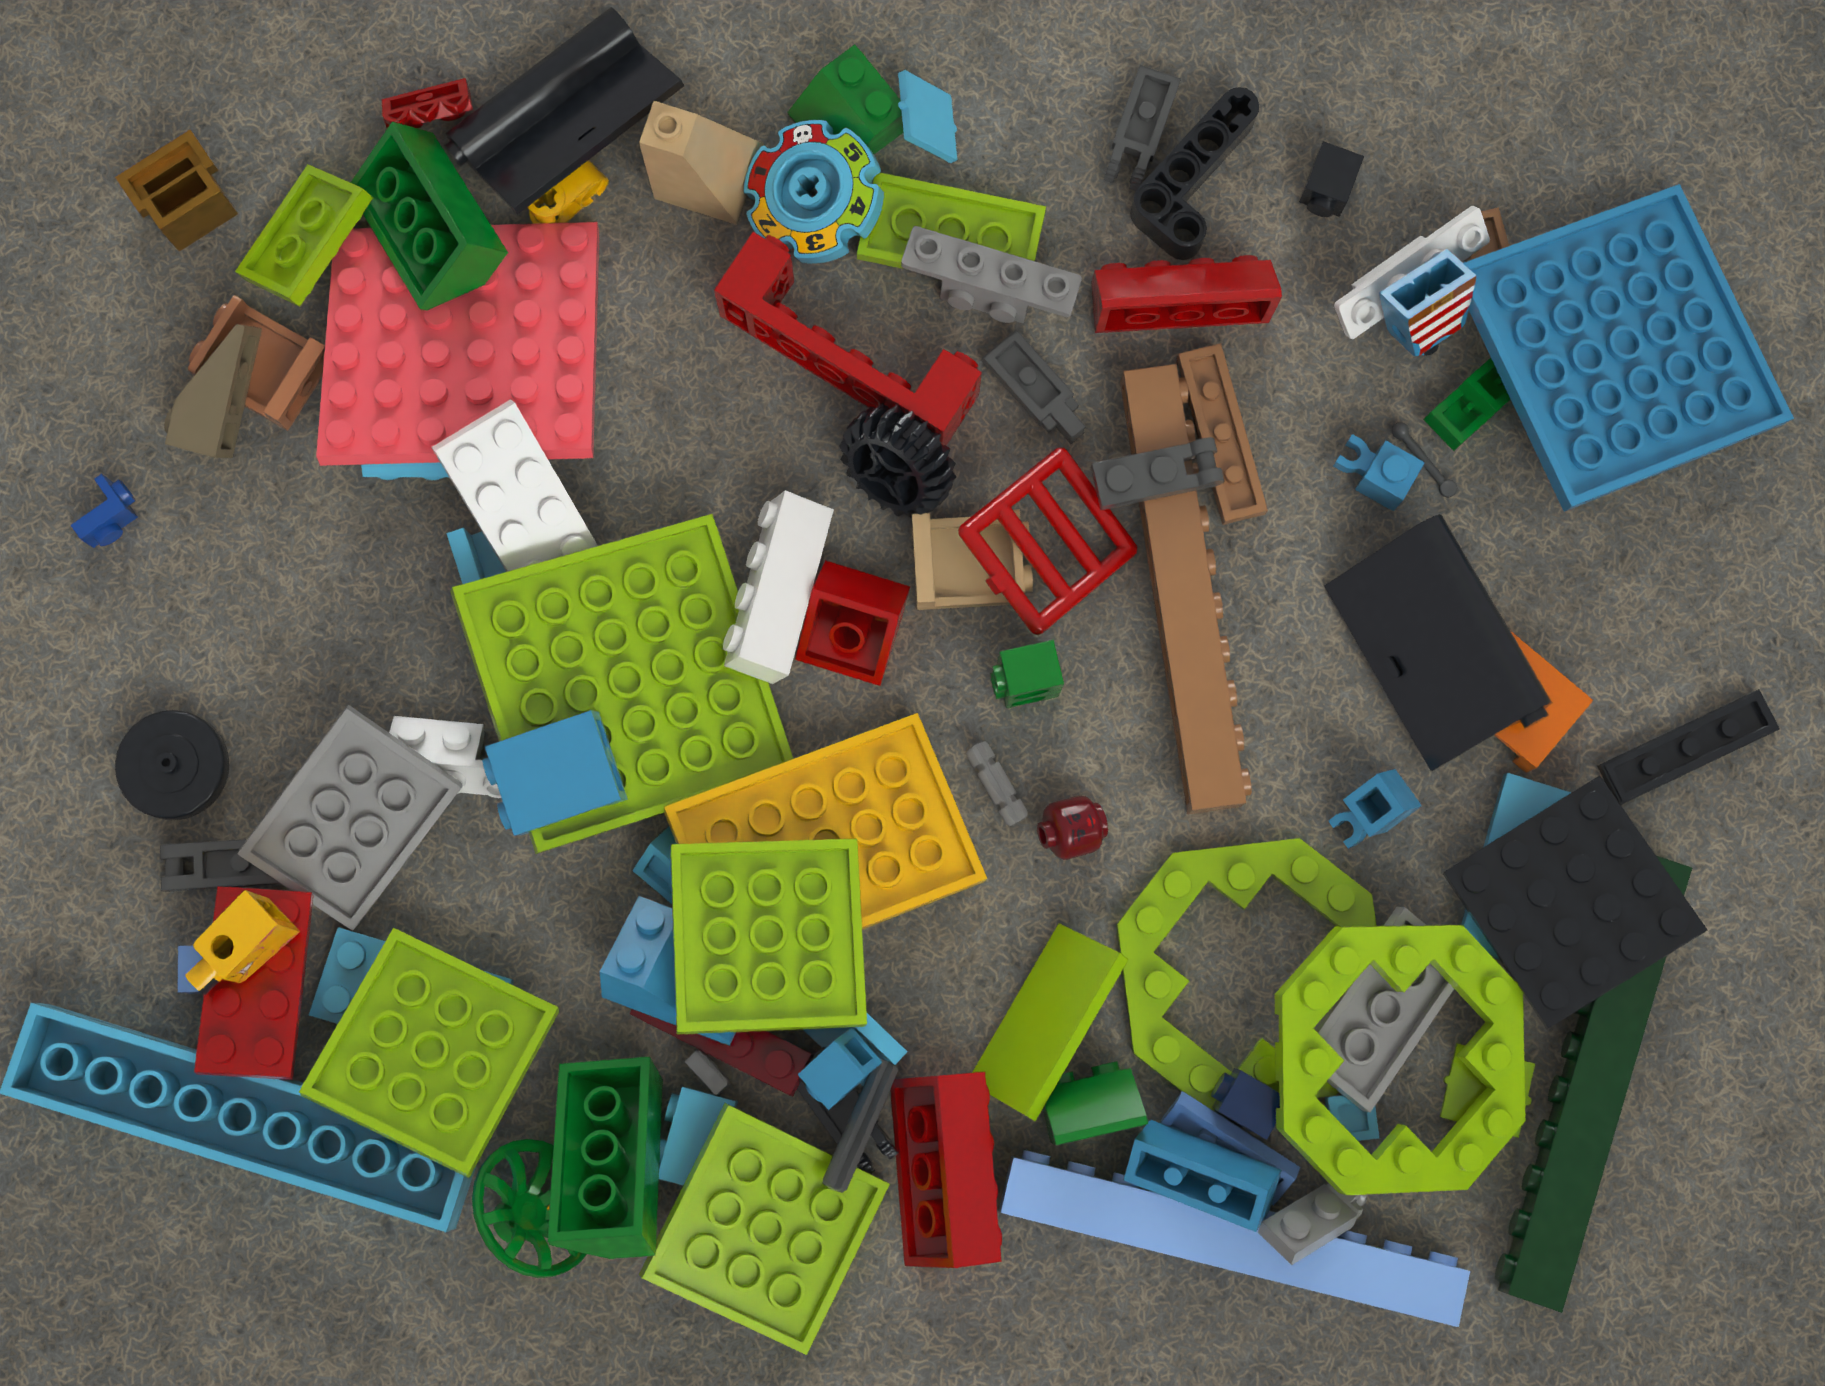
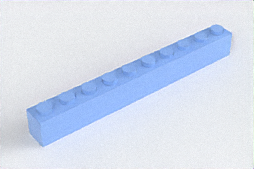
(1150, 1221)

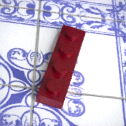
(751, 1052)

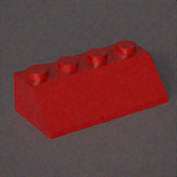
(1184, 295)
(946, 1171)

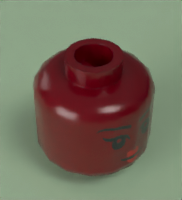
(1072, 827)

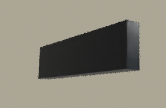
(1688, 747)

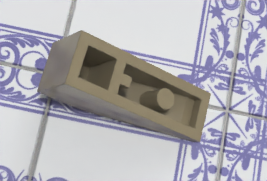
(213, 402)

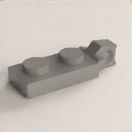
(1311, 1222)

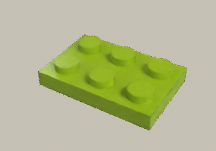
(304, 235)

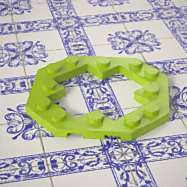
(1154, 985)
(1308, 1061)

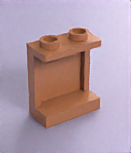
(284, 366)

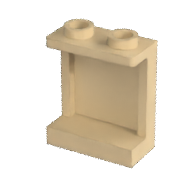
(948, 571)

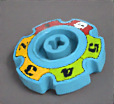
(840, 171)

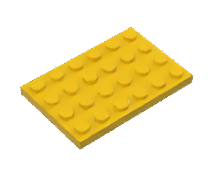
(864, 788)

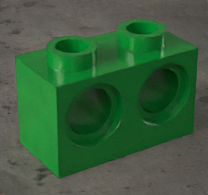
(1027, 674)

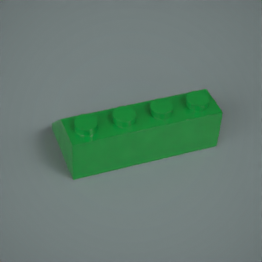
(427, 217)
(606, 1158)

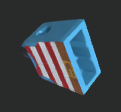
(1428, 303)

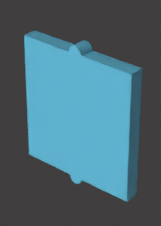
(927, 116)

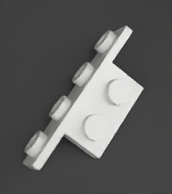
(1362, 305)
(451, 747)

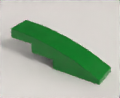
(1469, 406)

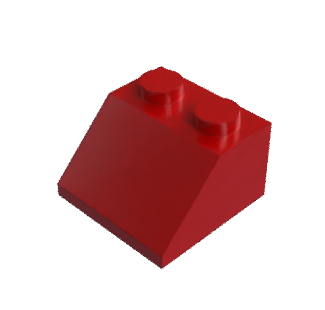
(852, 622)

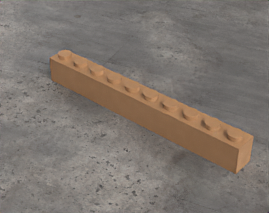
(1186, 603)

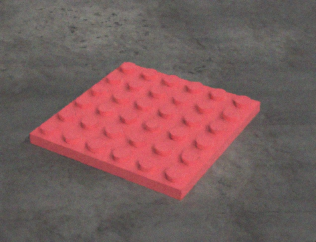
(416, 376)

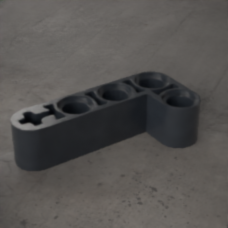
(1199, 165)

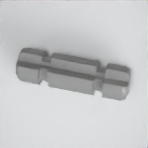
(997, 783)

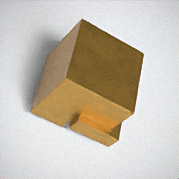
(178, 191)

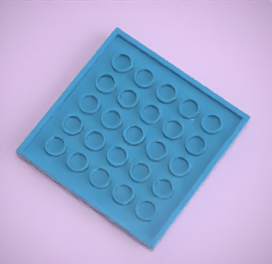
(1622, 347)

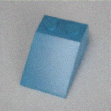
(642, 965)

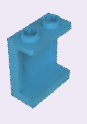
(554, 773)

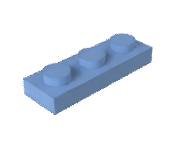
(1200, 1121)

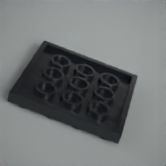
(1574, 902)

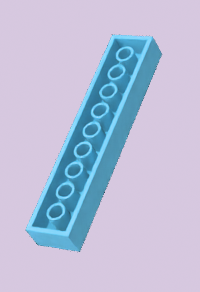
(245, 1122)

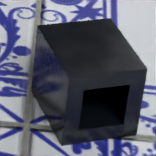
(1331, 180)

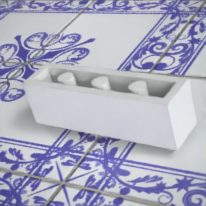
(777, 587)

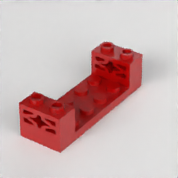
(752, 299)

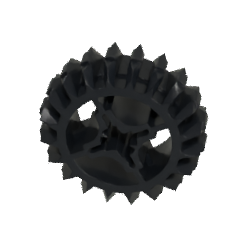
(897, 460)

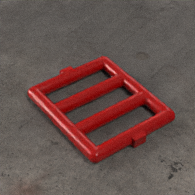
(1000, 509)

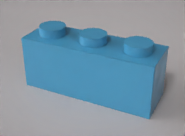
(1202, 1175)

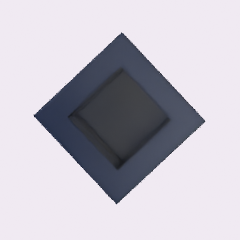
(1247, 1102)

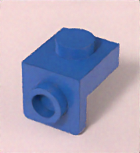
(105, 522)

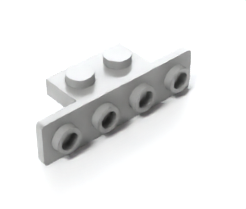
(989, 278)

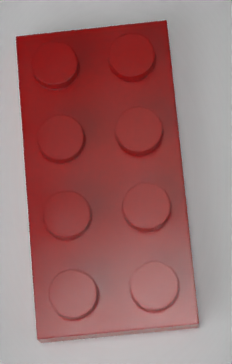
(255, 1023)

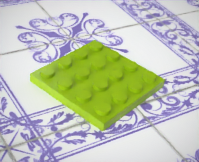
(767, 936)
(430, 1052)
(762, 1231)

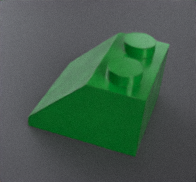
(852, 97)
(1093, 1104)

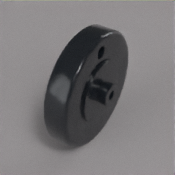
(172, 765)

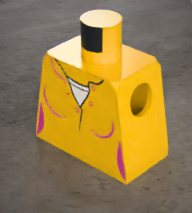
(255, 930)

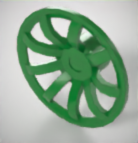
(522, 1211)

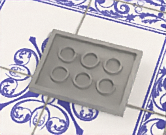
(350, 817)

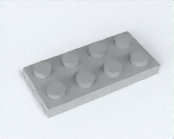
(1380, 1027)

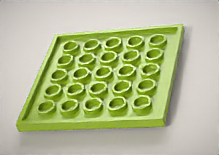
(640, 642)

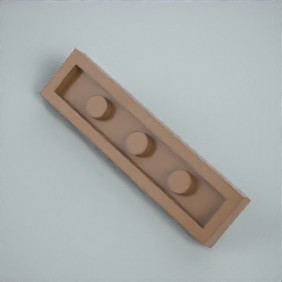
(1219, 417)

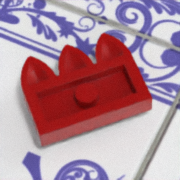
(441, 101)

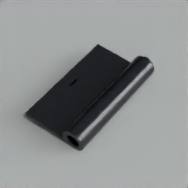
(562, 111)
(1455, 652)

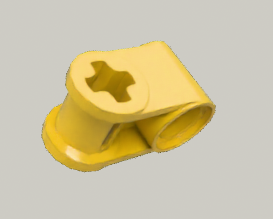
(569, 195)

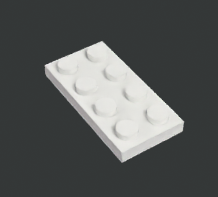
(513, 490)

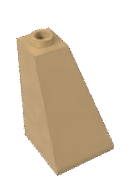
(696, 162)

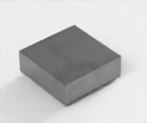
(708, 1072)

